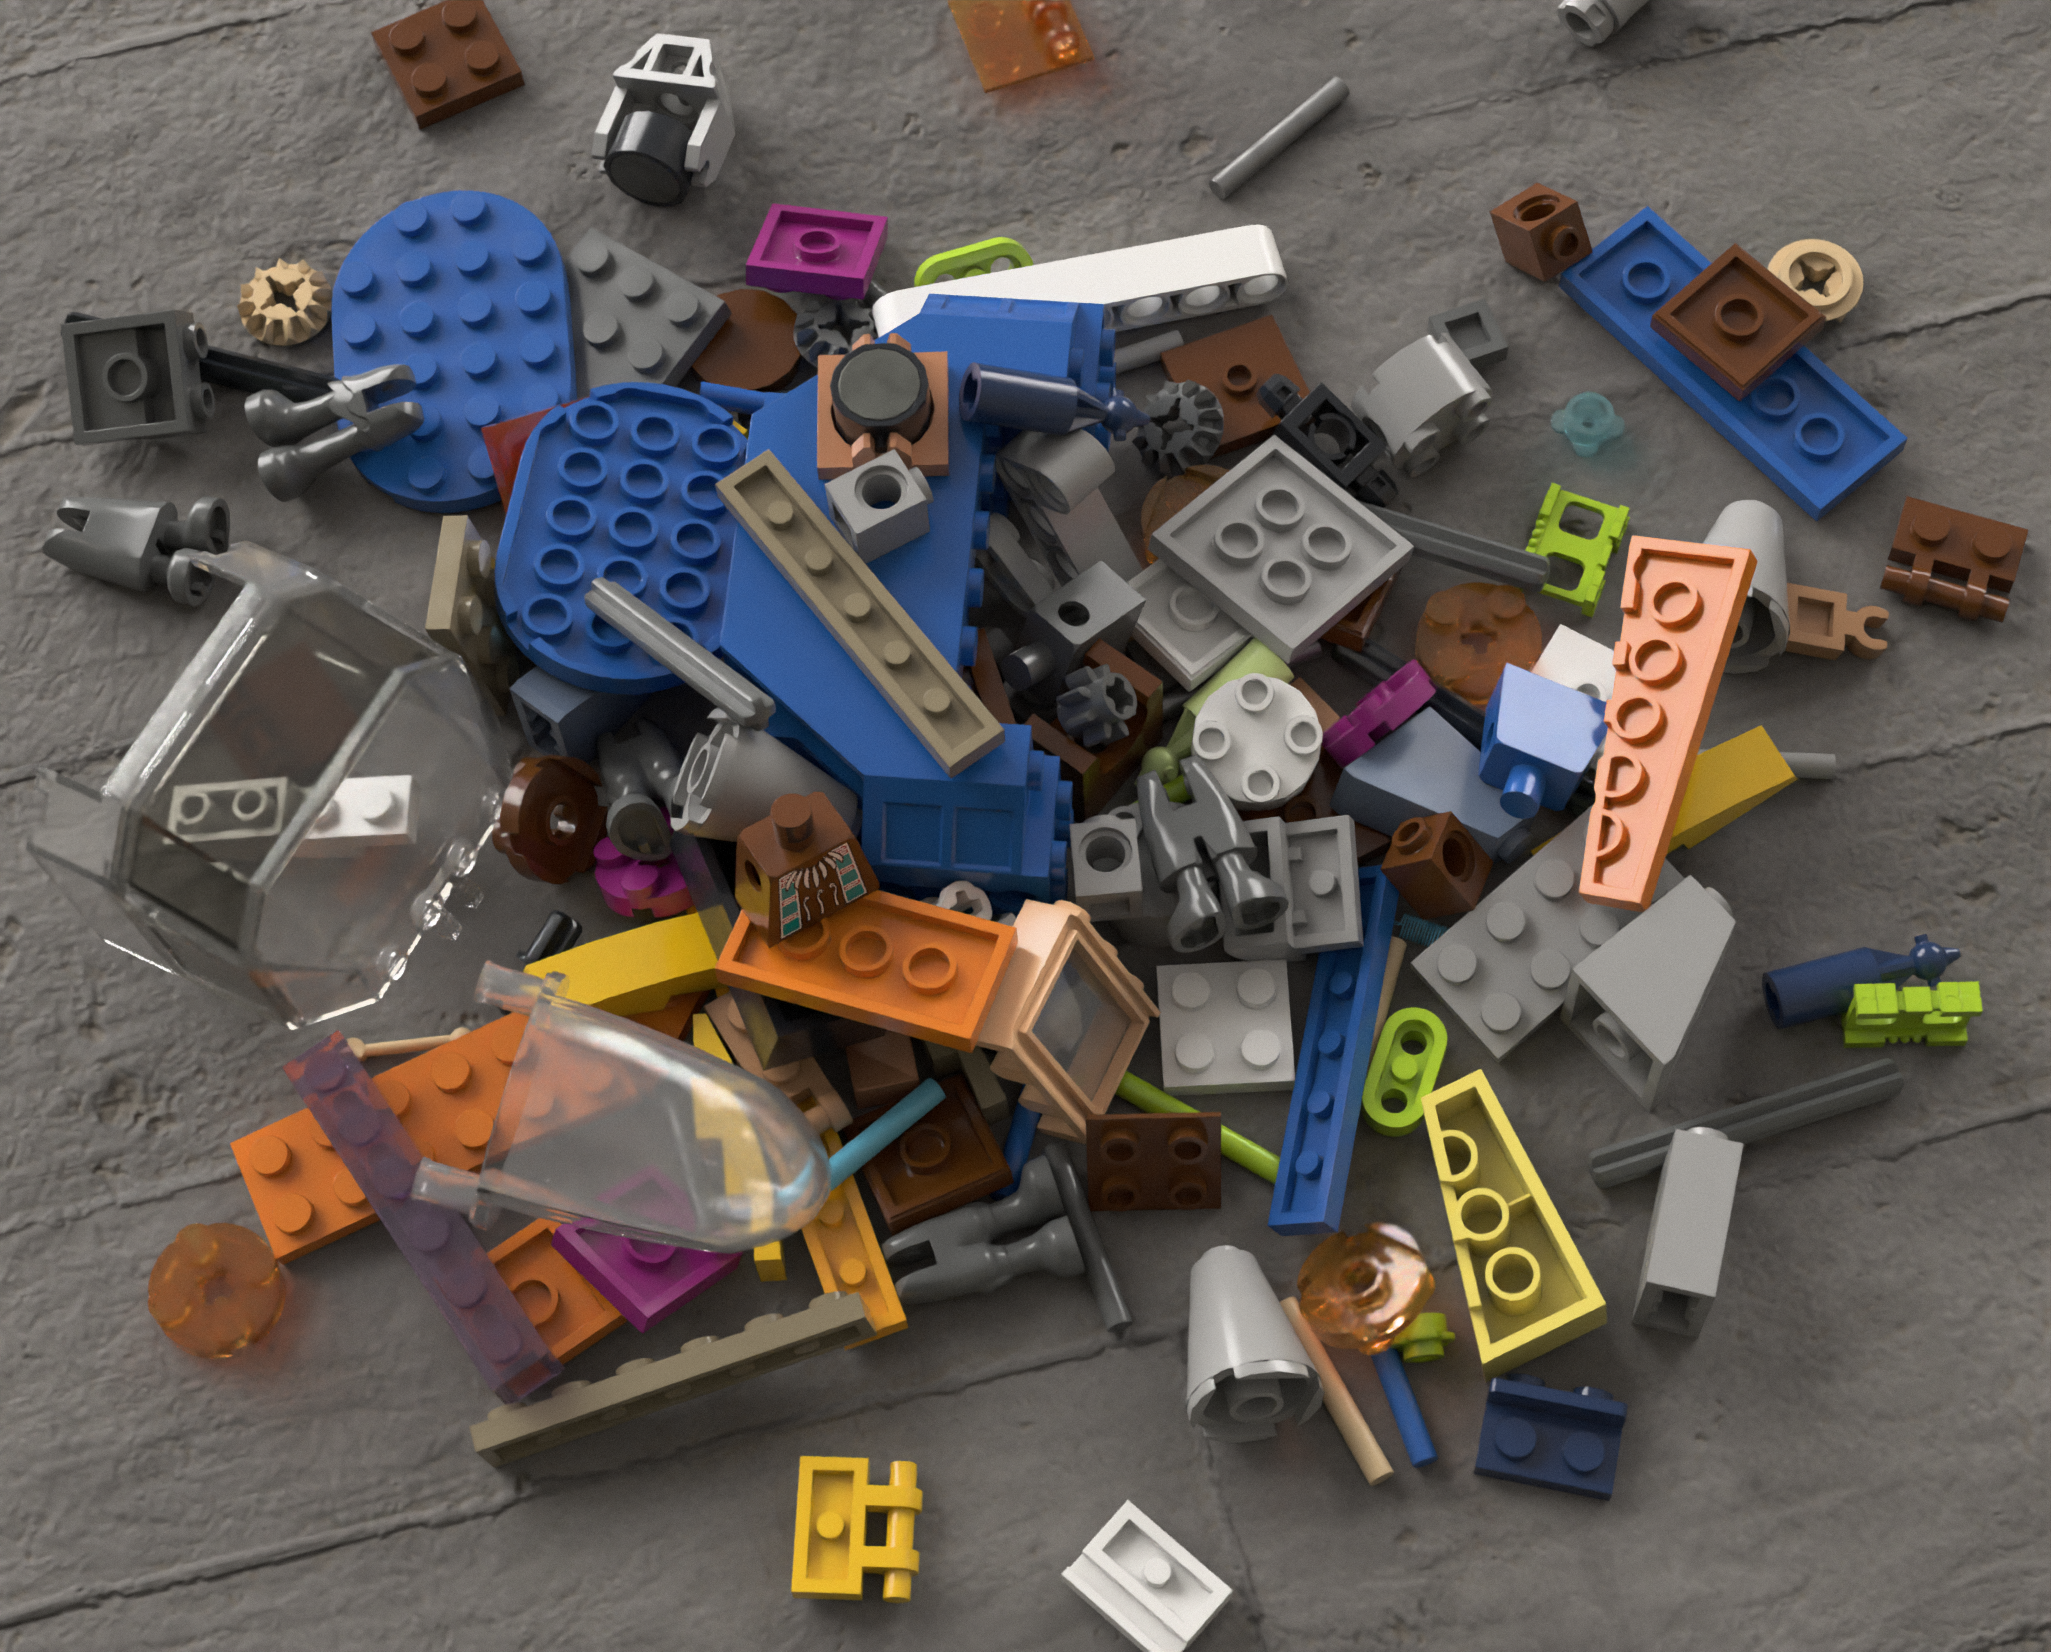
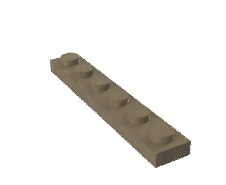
(860, 614)
(650, 1386)

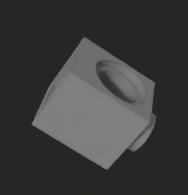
(873, 530)
(1112, 893)

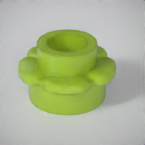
(1424, 1338)

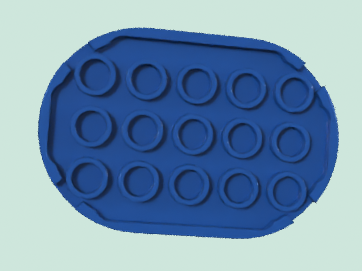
(480, 315)
(627, 497)

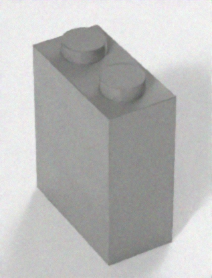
(1688, 1232)

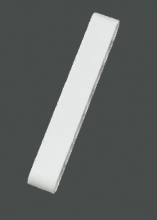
(1134, 283)

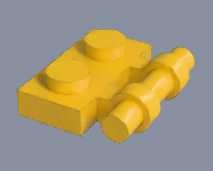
(833, 1526)

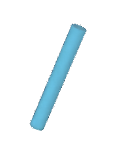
(884, 1130)

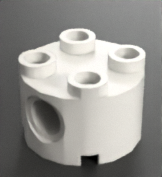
(1258, 741)

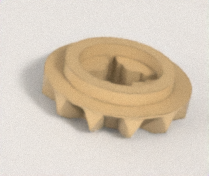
(1819, 262)
(277, 323)

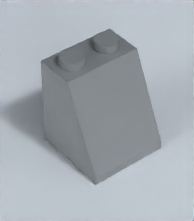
(1648, 985)

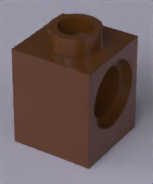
(1541, 231)
(1437, 865)

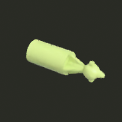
(1251, 659)

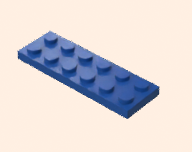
(1795, 427)

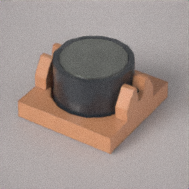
(883, 402)

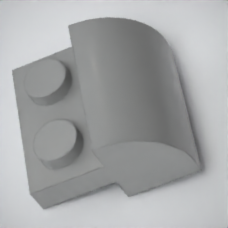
(1321, 881)

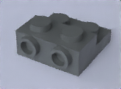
(137, 377)

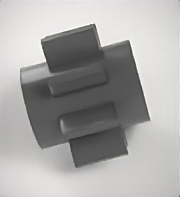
(1096, 705)

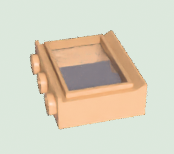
(1065, 1018)

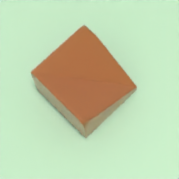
(882, 1069)

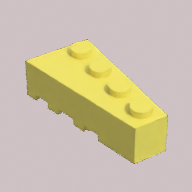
(1511, 1247)

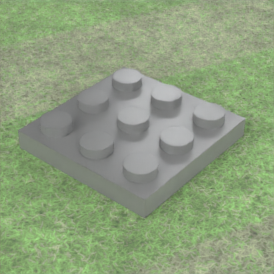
(1280, 548)

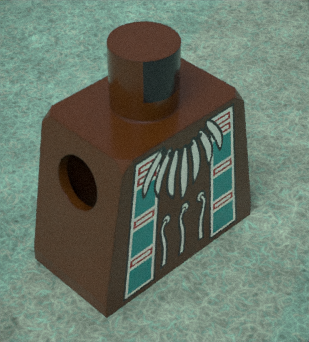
(799, 867)

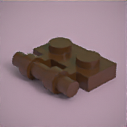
(1955, 546)

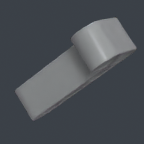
(1059, 499)

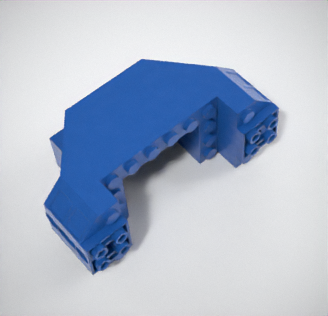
(921, 830)

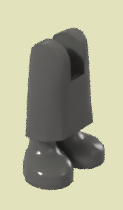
(125, 540)
(1200, 847)

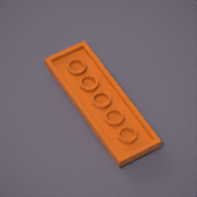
(442, 1098)

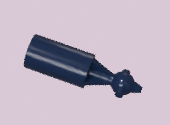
(1041, 403)
(1826, 984)

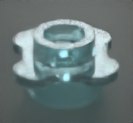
(1588, 408)

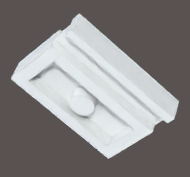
(1146, 1583)

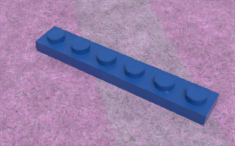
(1333, 1071)

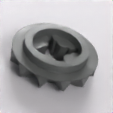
(815, 331)
(1174, 453)

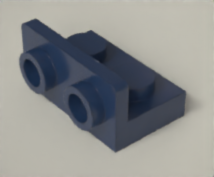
(1550, 1436)

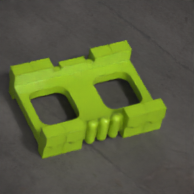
(1591, 554)
(1912, 1013)

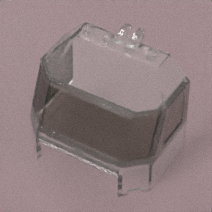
(287, 802)

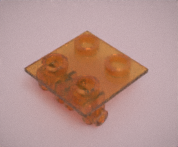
(1019, 39)

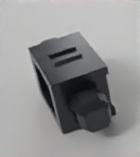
(1333, 417)

